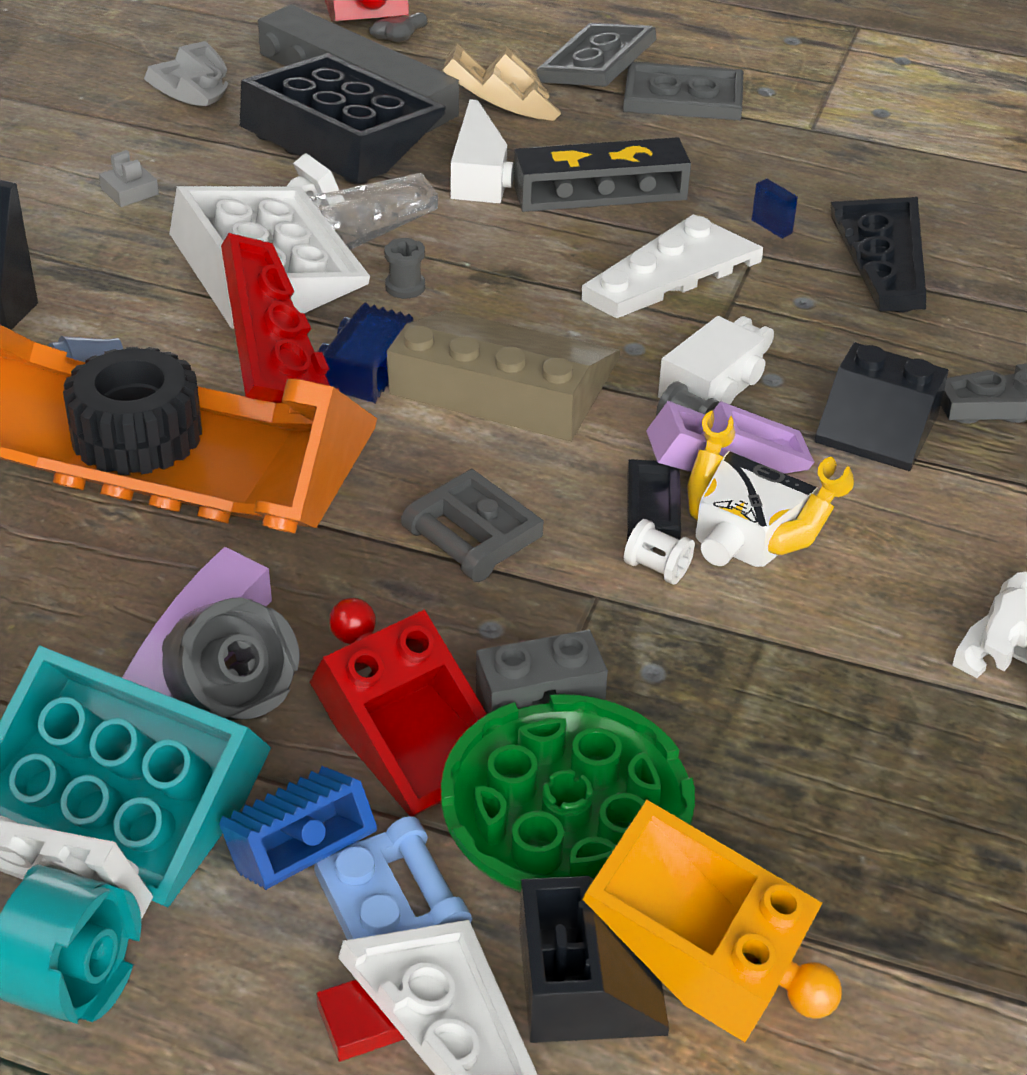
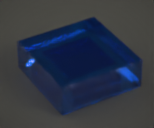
(774, 208)

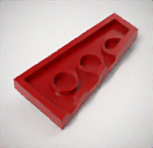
(266, 324)

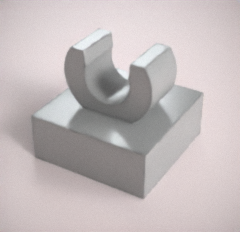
(127, 180)

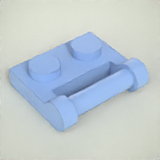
(368, 895)

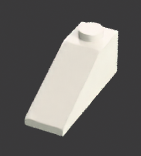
(480, 159)

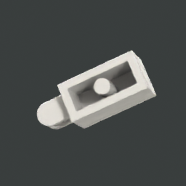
(718, 359)

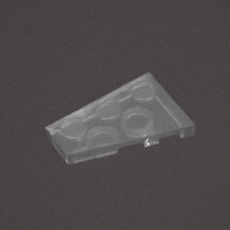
(377, 207)

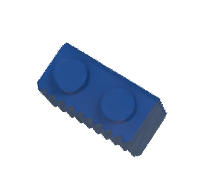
(297, 826)

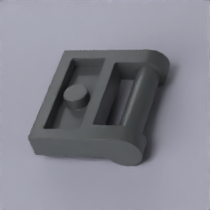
(480, 510)

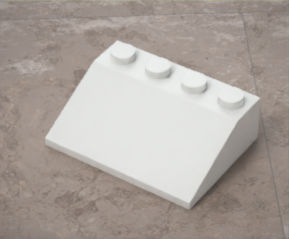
(306, 243)

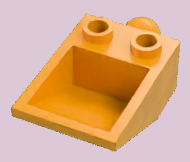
(694, 912)

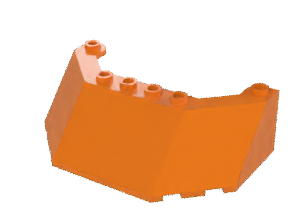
(250, 462)

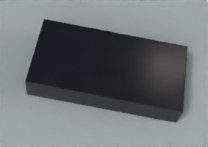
(654, 496)

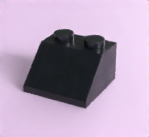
(882, 406)

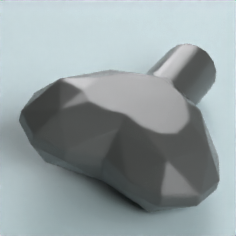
(399, 27)

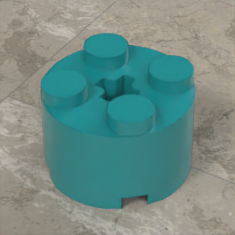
(66, 944)

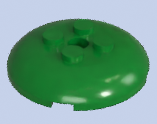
(557, 786)

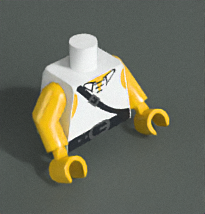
(753, 509)

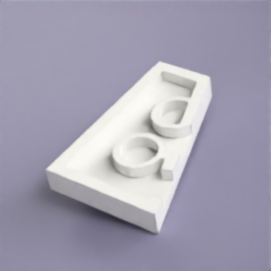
(82, 855)
(441, 998)

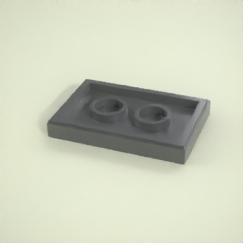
(597, 54)
(684, 91)

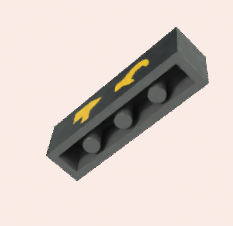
(601, 174)

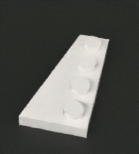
(669, 264)

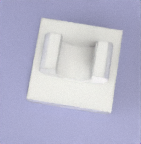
(313, 177)

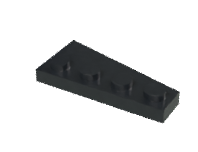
(886, 249)

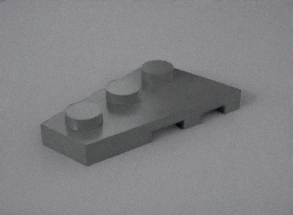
(987, 396)

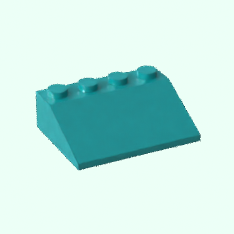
(123, 767)

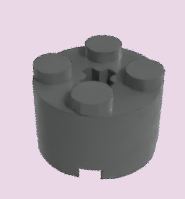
(264, 654)

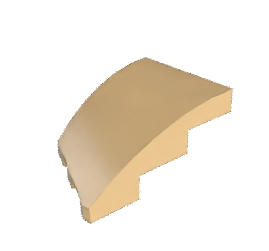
(504, 83)

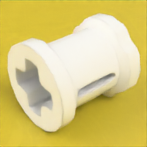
(640, 550)

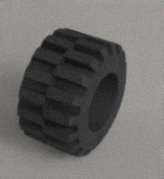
(133, 410)

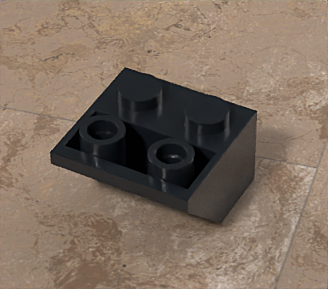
(580, 972)

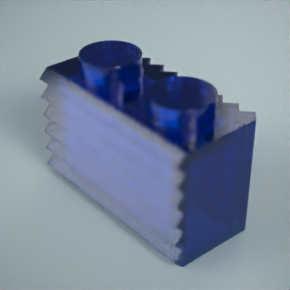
(360, 351)

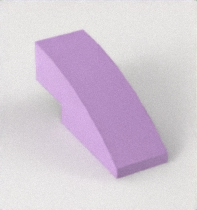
(679, 435)
(222, 578)

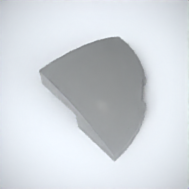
(192, 76)

